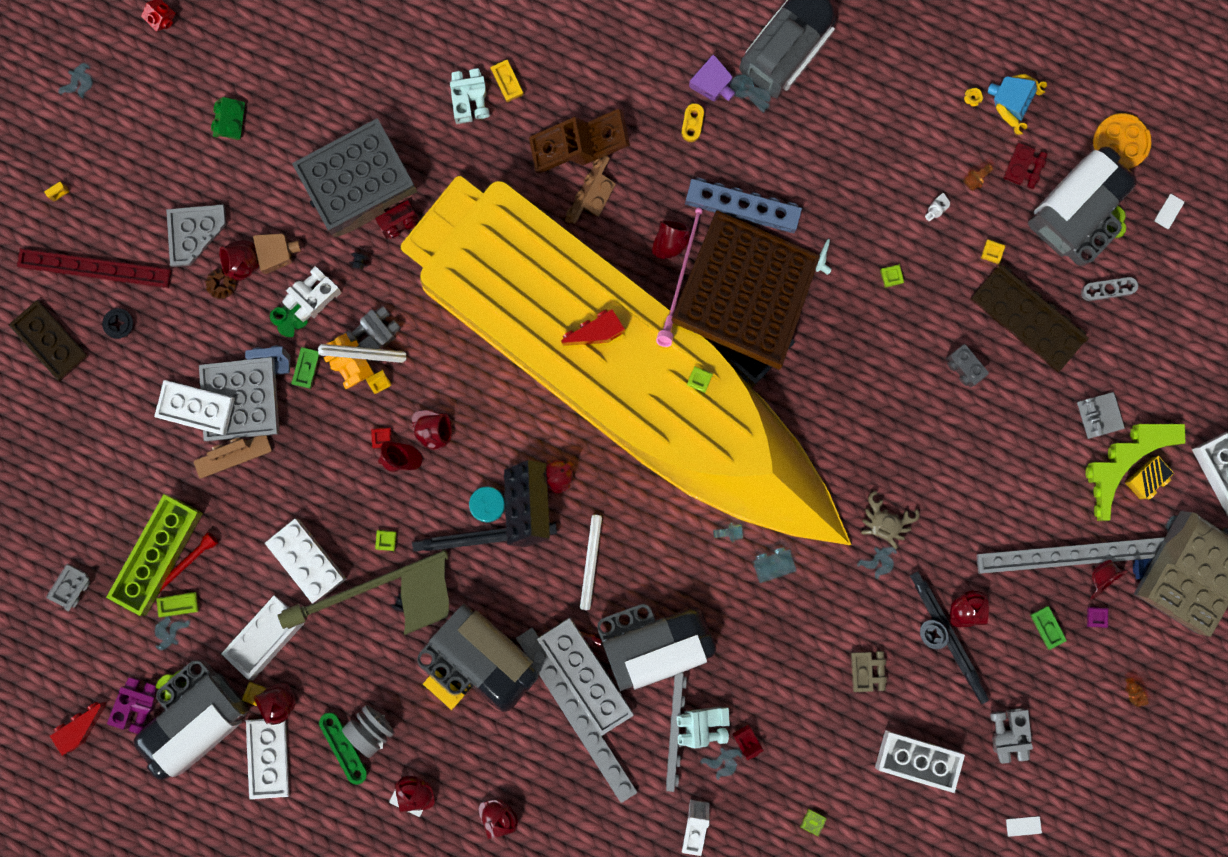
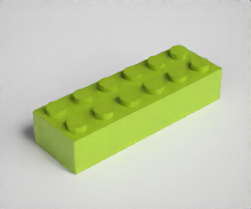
(154, 555)

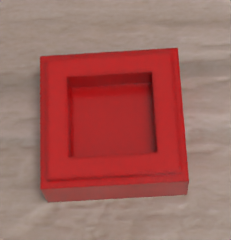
(380, 436)

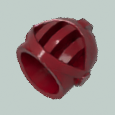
(671, 239)
(239, 259)
(432, 428)
(559, 475)
(970, 609)
(275, 703)
(414, 794)
(497, 818)

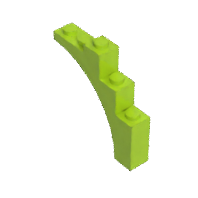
(1123, 455)

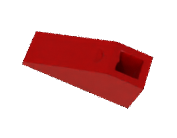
(600, 330)
(75, 733)

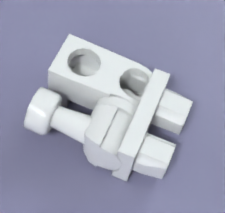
(311, 300)

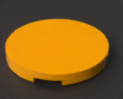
(1126, 136)

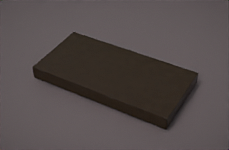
(48, 340)

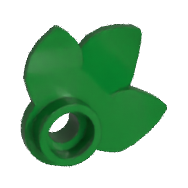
(288, 322)

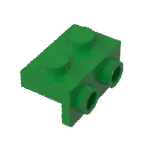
(228, 118)

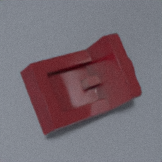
(748, 742)

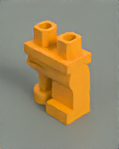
(351, 369)

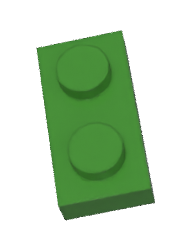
(305, 368)
(1048, 627)

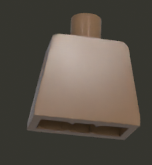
(274, 251)

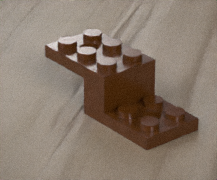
(579, 141)

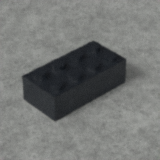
(526, 504)

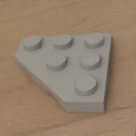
(192, 231)

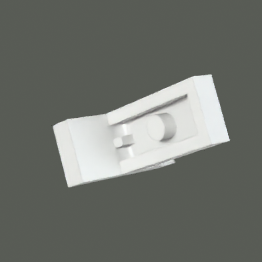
(696, 827)

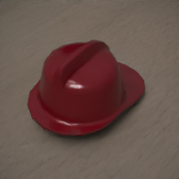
(399, 456)
(1105, 575)

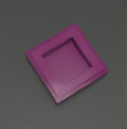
(1097, 617)

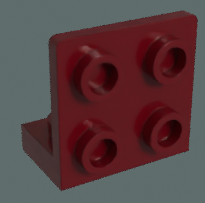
(397, 220)

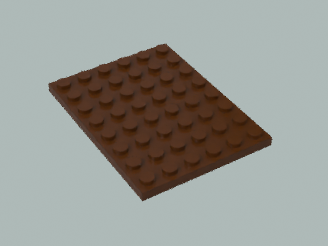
(746, 290)

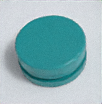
(487, 504)

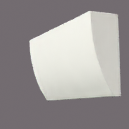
(260, 640)

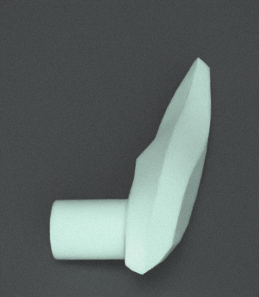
(823, 256)

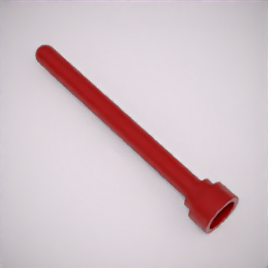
(207, 542)

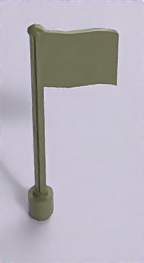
(422, 594)

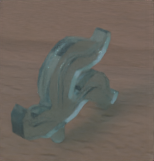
(78, 74)
(887, 562)
(162, 634)
(730, 764)

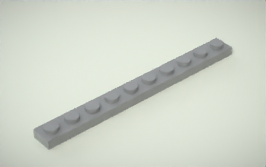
(1068, 555)
(577, 717)

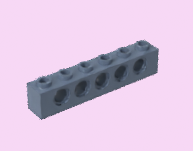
(750, 214)

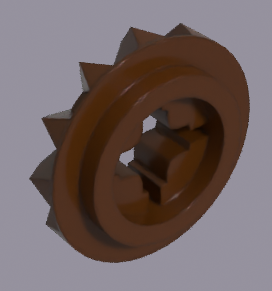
(220, 292)

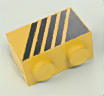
(1150, 478)

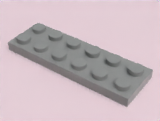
(585, 676)

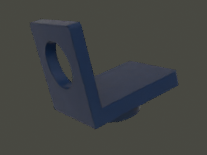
(1140, 567)

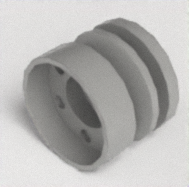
(364, 735)

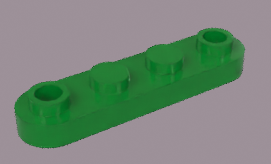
(343, 749)

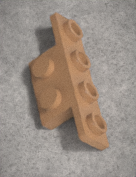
(593, 192)
(231, 455)

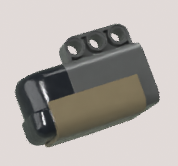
(479, 657)

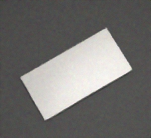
(194, 407)
(267, 759)

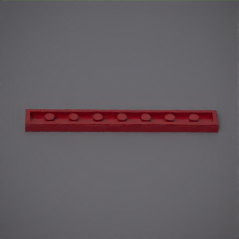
(94, 268)

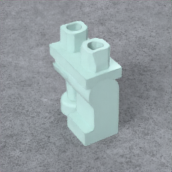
(468, 90)
(697, 726)

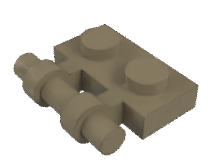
(862, 671)

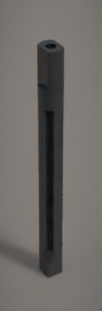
(466, 539)
(954, 643)

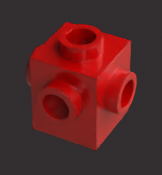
(158, 15)

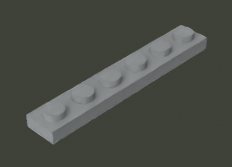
(673, 759)

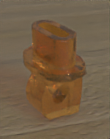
(975, 179)
(1135, 690)

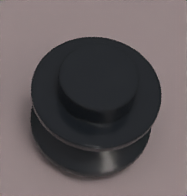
(359, 260)
(398, 605)

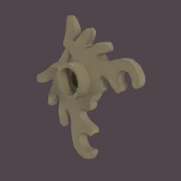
(886, 524)

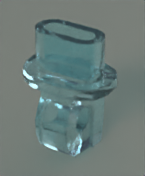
(733, 532)

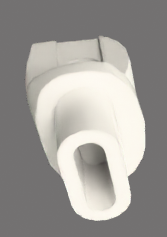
(936, 209)

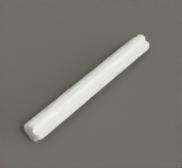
(361, 353)
(590, 562)

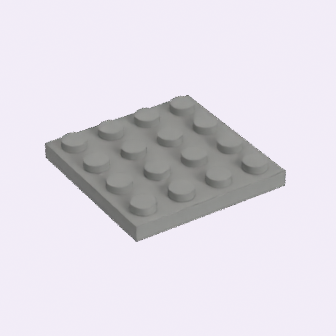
(255, 396)

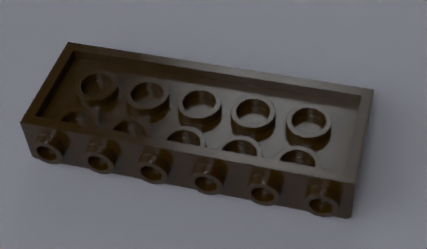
(1029, 317)

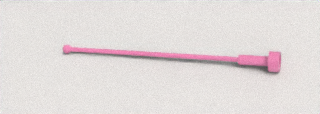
(665, 336)

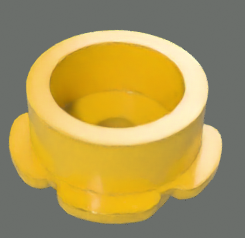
(973, 92)

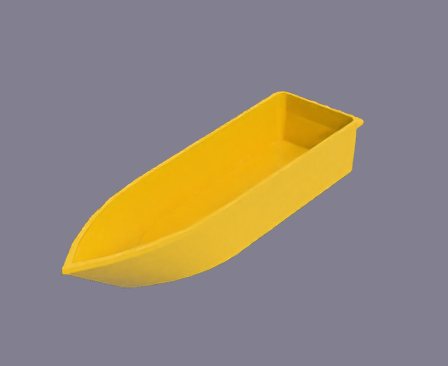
(531, 281)

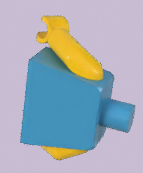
(1015, 97)

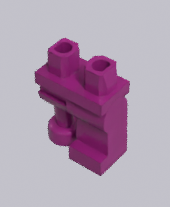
(132, 700)

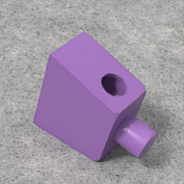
(713, 81)

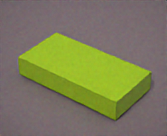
(177, 605)

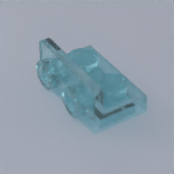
(773, 565)

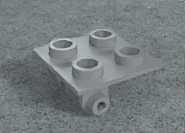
(1100, 415)

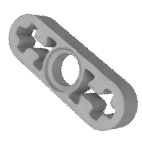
(1123, 292)

